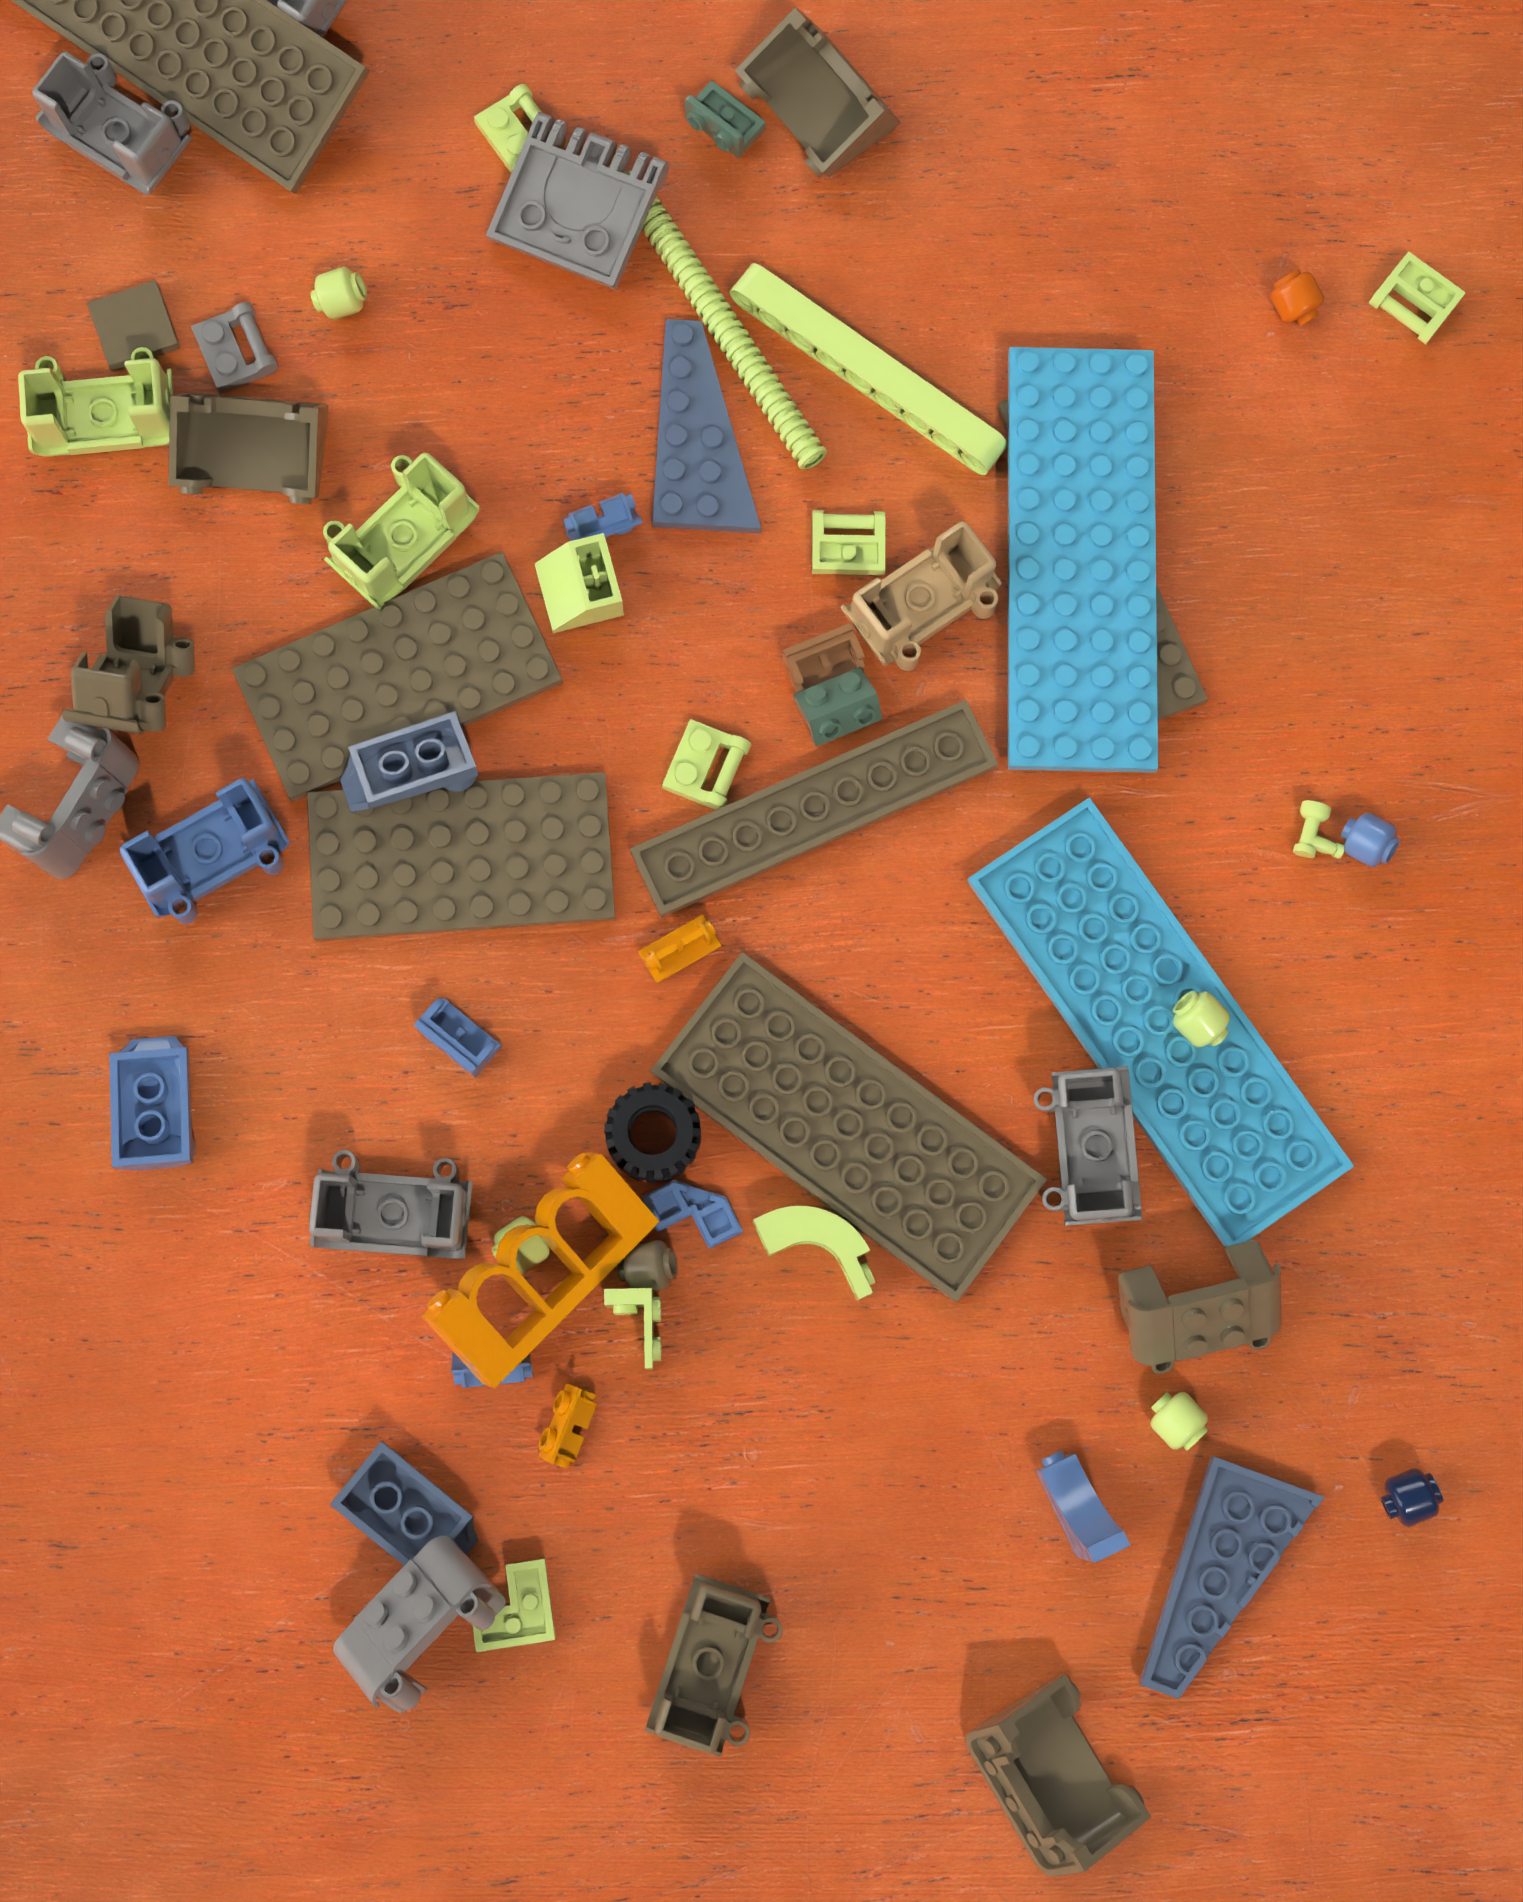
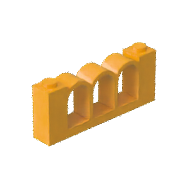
(456, 1314)

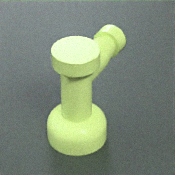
(1309, 843)

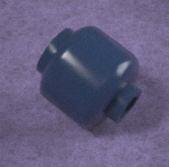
(1412, 1497)

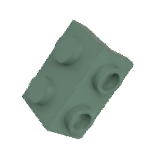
(723, 119)
(838, 706)

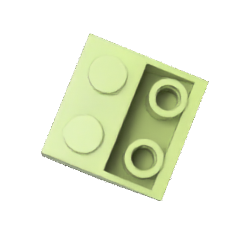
(579, 584)

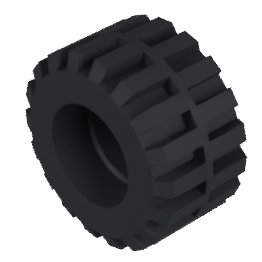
(653, 1099)

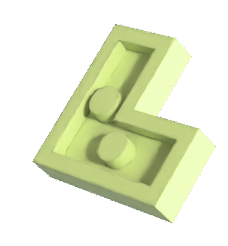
(530, 1610)

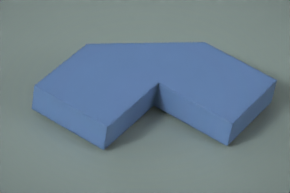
(709, 1210)

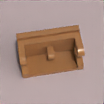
(823, 657)

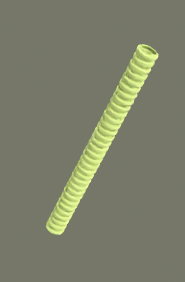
(734, 340)

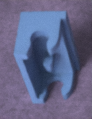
(457, 1036)

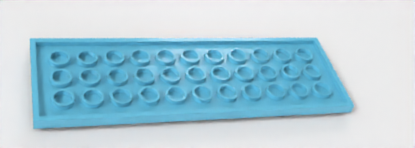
(1081, 561)
(1114, 971)

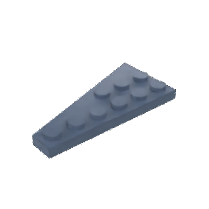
(698, 460)
(1226, 1555)

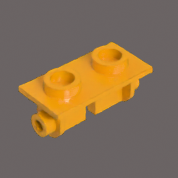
(680, 948)
(558, 1442)

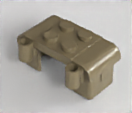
(132, 677)
(1204, 1318)
(709, 1666)

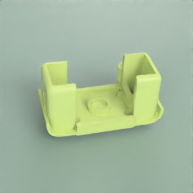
(96, 412)
(403, 532)

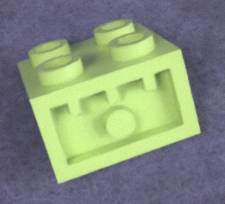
(626, 1303)

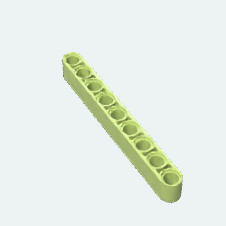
(868, 369)

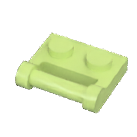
(502, 126)
(1422, 288)
(848, 552)
(695, 759)

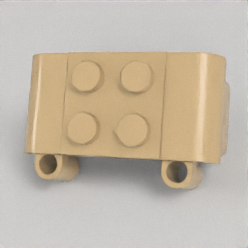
(925, 596)

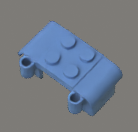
(206, 851)

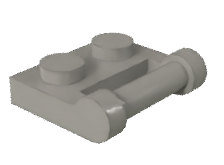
(223, 352)

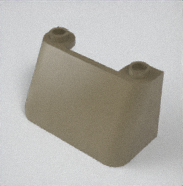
(816, 94)
(246, 444)
(1054, 1781)

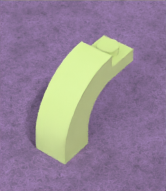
(818, 1227)

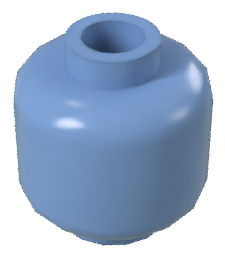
(1370, 839)

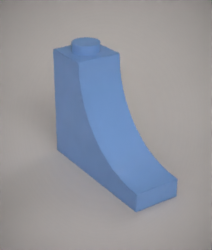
(1079, 1509)

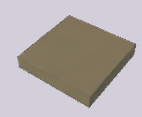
(132, 321)

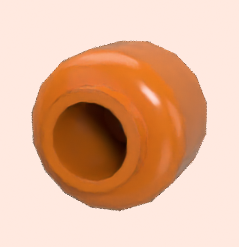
(1297, 297)

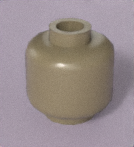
(649, 1266)

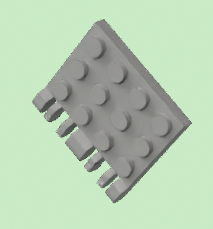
(575, 206)

